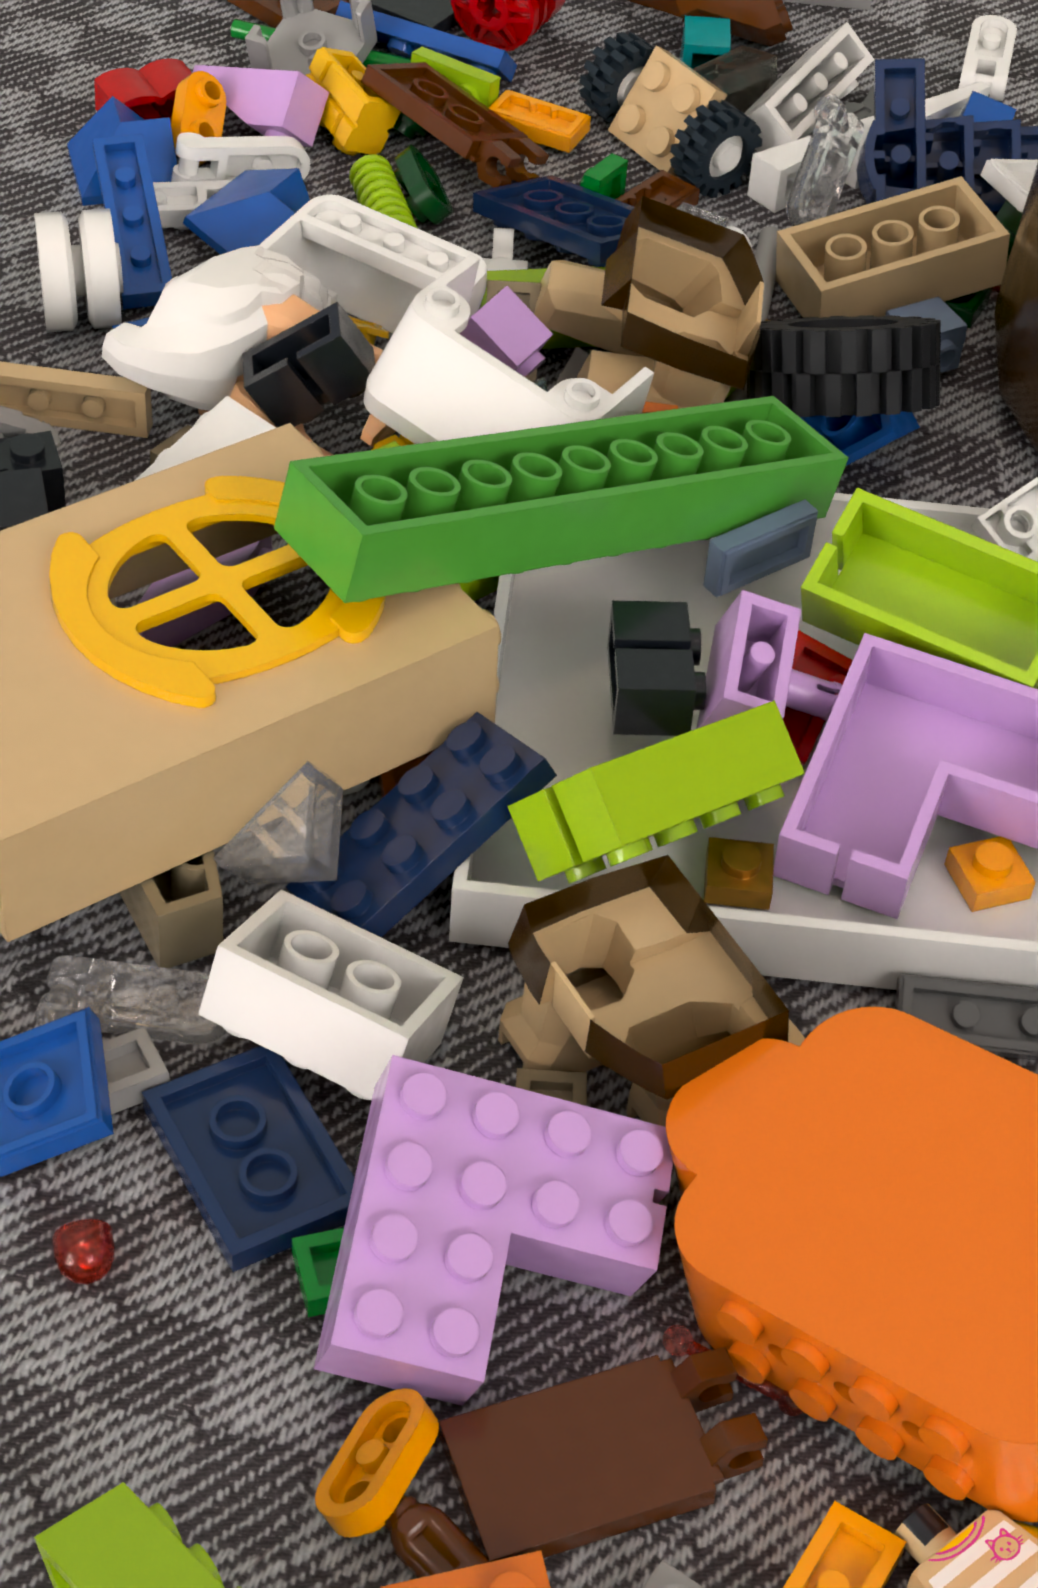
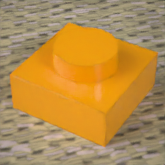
(989, 873)

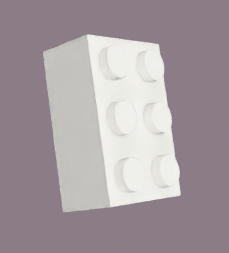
(327, 993)

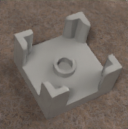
(309, 29)

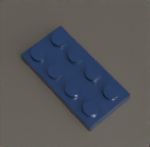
(559, 214)
(428, 825)

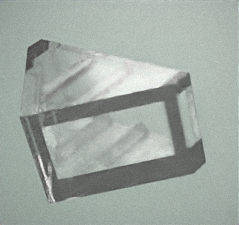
(291, 835)

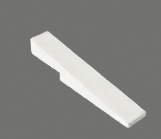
(777, 167)

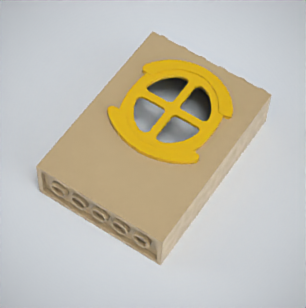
(159, 753)

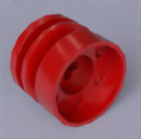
(503, 22)

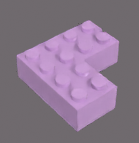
(896, 752)
(455, 1189)

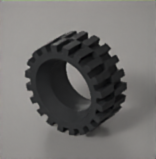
(848, 365)

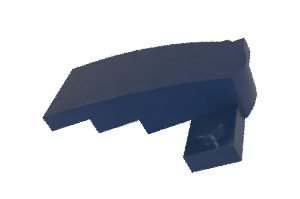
(913, 152)

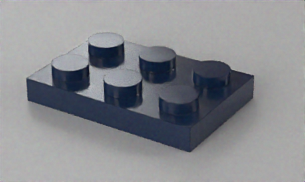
(251, 1154)

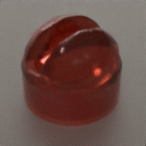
(84, 1250)

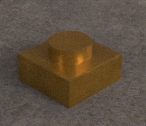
(739, 873)

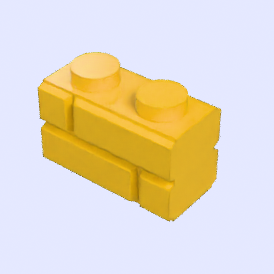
(352, 110)

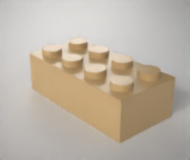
(893, 253)

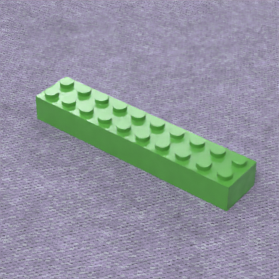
(549, 495)

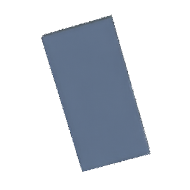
(760, 548)

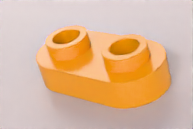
(199, 107)
(377, 1463)

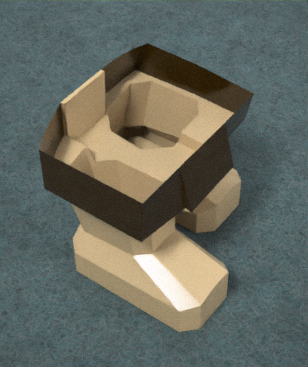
(669, 300)
(637, 982)

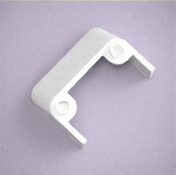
(368, 258)
(445, 387)

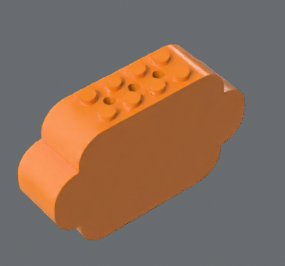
(875, 1240)

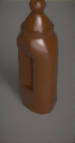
(429, 1539)

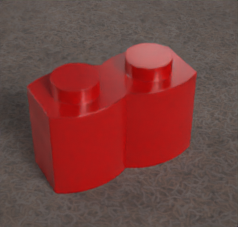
(145, 91)

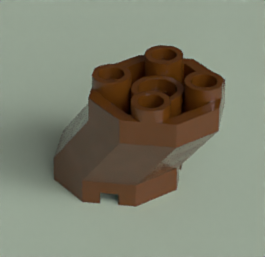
(750, 19)

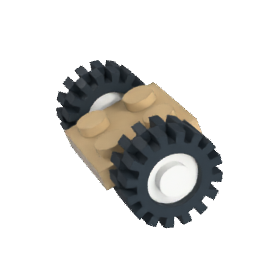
(670, 114)

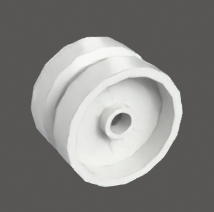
(79, 270)

